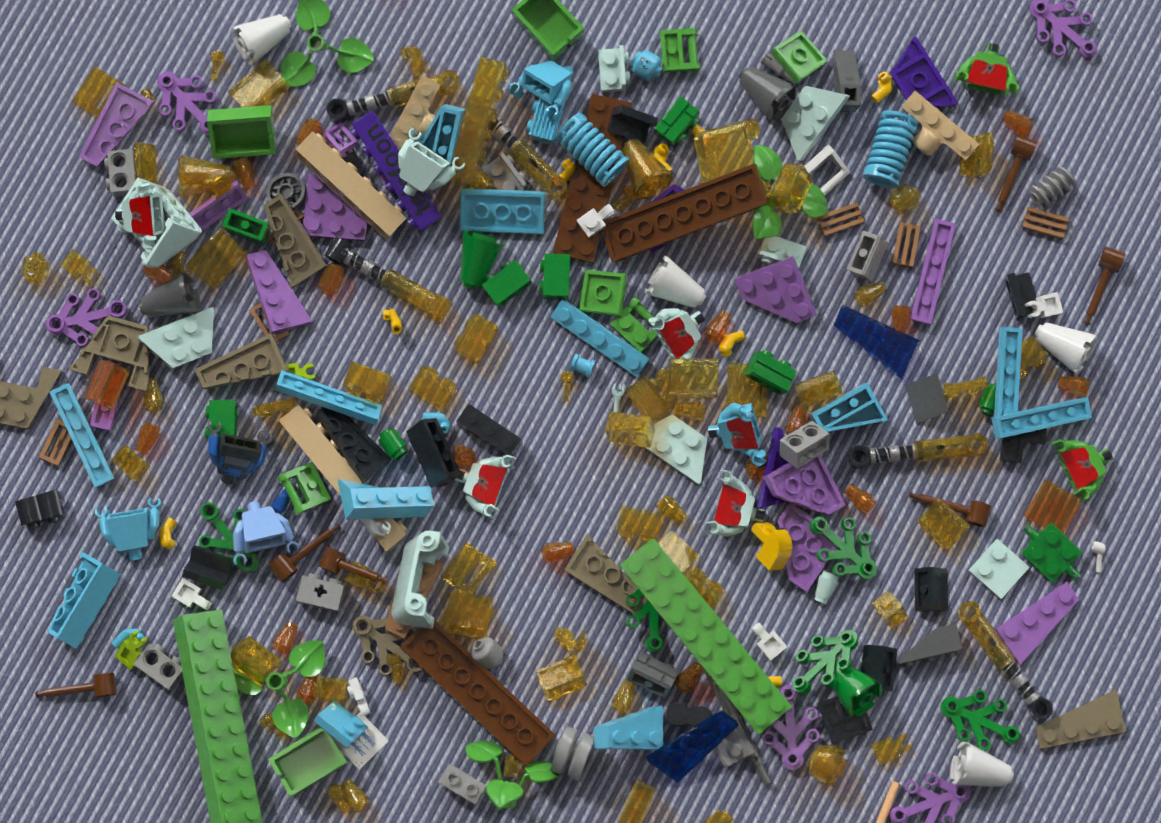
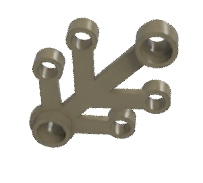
(384, 642)

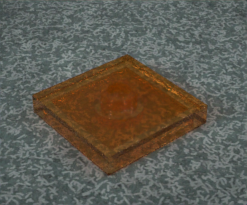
(1053, 505)

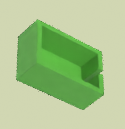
(548, 25)
(241, 132)
(308, 761)

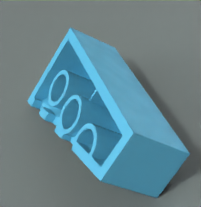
(374, 502)
(83, 600)

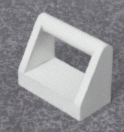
(820, 159)

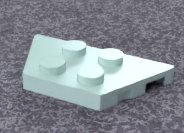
(810, 117)
(182, 339)
(679, 447)

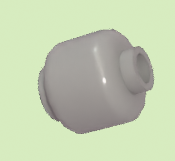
(487, 653)

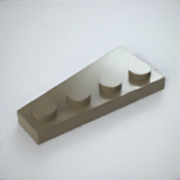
(296, 248)
(250, 362)
(603, 575)
(1089, 721)

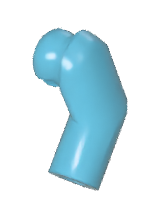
(442, 420)
(124, 635)

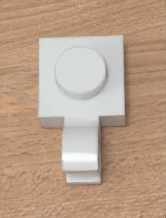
(593, 222)
(189, 594)
(770, 643)

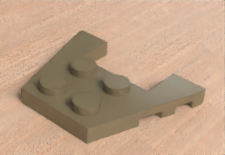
(118, 341)
(22, 403)

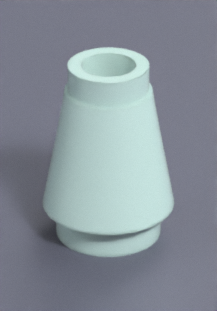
(826, 585)

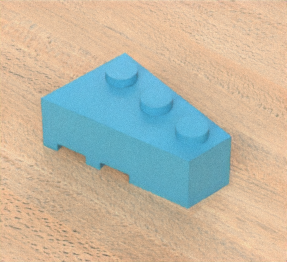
(444, 131)
(849, 410)
(632, 732)

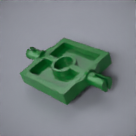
(1051, 552)

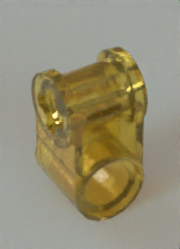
(362, 582)

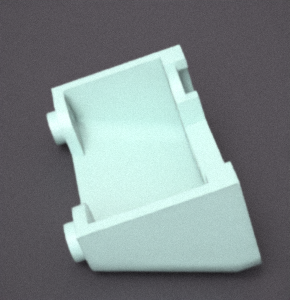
(179, 227)
(408, 605)

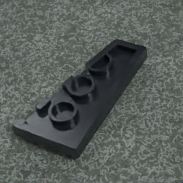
(356, 446)

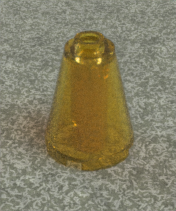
(645, 170)
(193, 173)

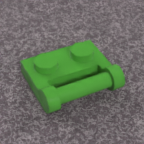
(673, 52)
(632, 329)
(310, 486)

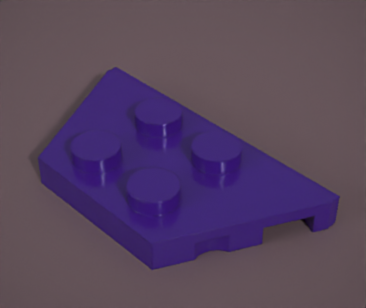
(918, 73)
(773, 462)

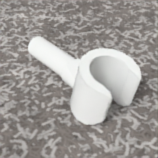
(1099, 549)

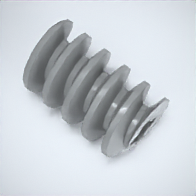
(1050, 186)

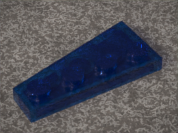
(884, 342)
(690, 748)

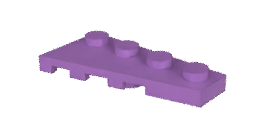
(116, 120)
(276, 297)
(1034, 623)

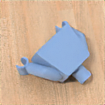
(261, 530)

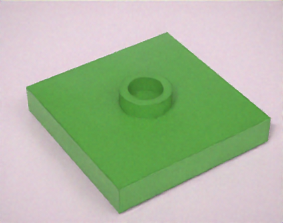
(799, 56)
(603, 293)

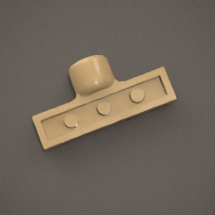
(416, 112)
(937, 129)

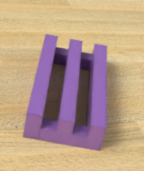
(346, 146)

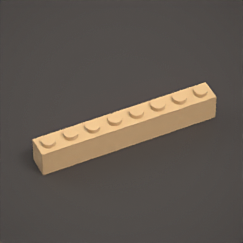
(331, 464)

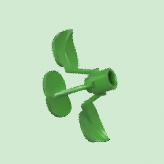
(298, 69)
(766, 221)
(294, 714)
(507, 793)

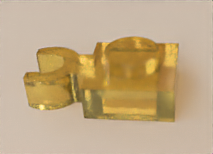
(77, 266)
(888, 750)

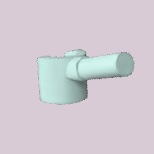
(617, 398)

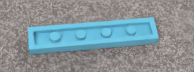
(600, 337)
(1008, 371)
(328, 397)
(1041, 417)
(82, 435)

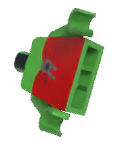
(988, 73)
(1082, 466)

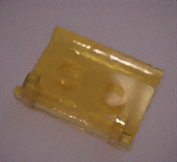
(259, 86)
(217, 258)
(693, 378)
(744, 390)

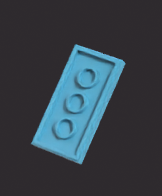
(502, 211)

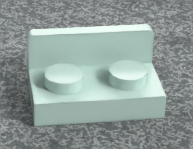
(612, 69)
(777, 249)

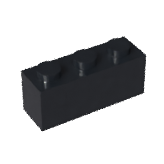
(489, 431)
(433, 452)

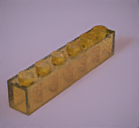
(478, 120)

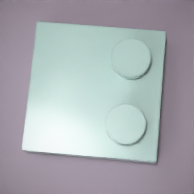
(998, 569)

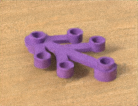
(1060, 25)
(184, 99)
(82, 317)
(791, 732)
(933, 800)

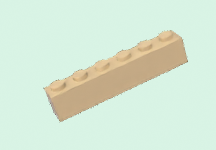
(349, 185)

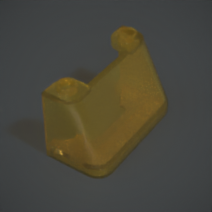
(727, 150)

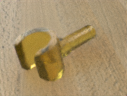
(216, 56)
(567, 378)

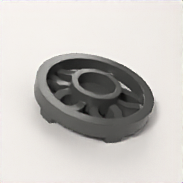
(287, 189)

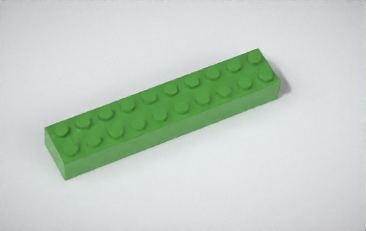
(705, 636)
(217, 718)

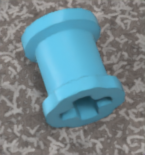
(582, 365)

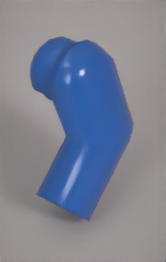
(282, 501)

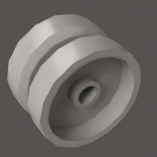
(572, 753)

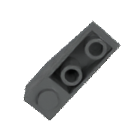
(847, 79)
(938, 642)

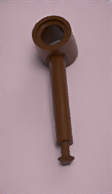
(1022, 150)
(1111, 261)
(976, 513)
(335, 561)
(285, 568)
(102, 685)

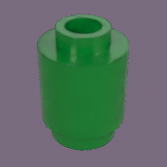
(987, 401)
(393, 444)

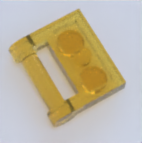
(92, 91)
(971, 387)
(463, 565)

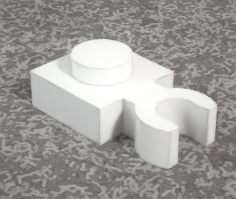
(1045, 306)
(355, 691)

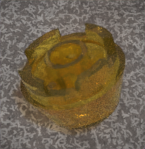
(827, 764)

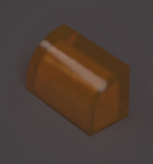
(106, 384)

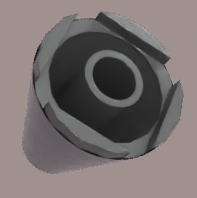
(768, 92)
(172, 298)

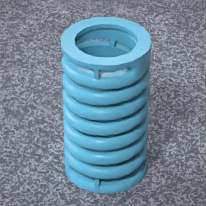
(595, 143)
(891, 146)

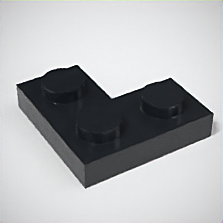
(1012, 446)
(840, 726)

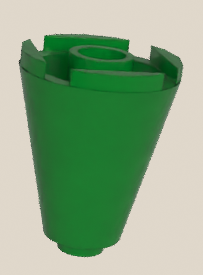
(477, 258)
(856, 690)

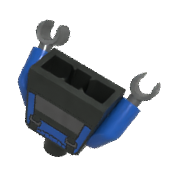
(236, 455)

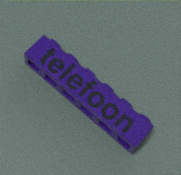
(385, 153)

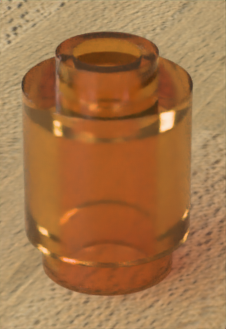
(307, 127)
(331, 279)

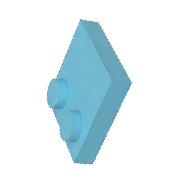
(341, 723)

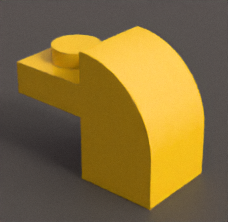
(776, 546)

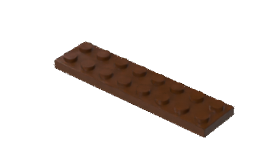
(586, 191)
(684, 213)
(478, 692)

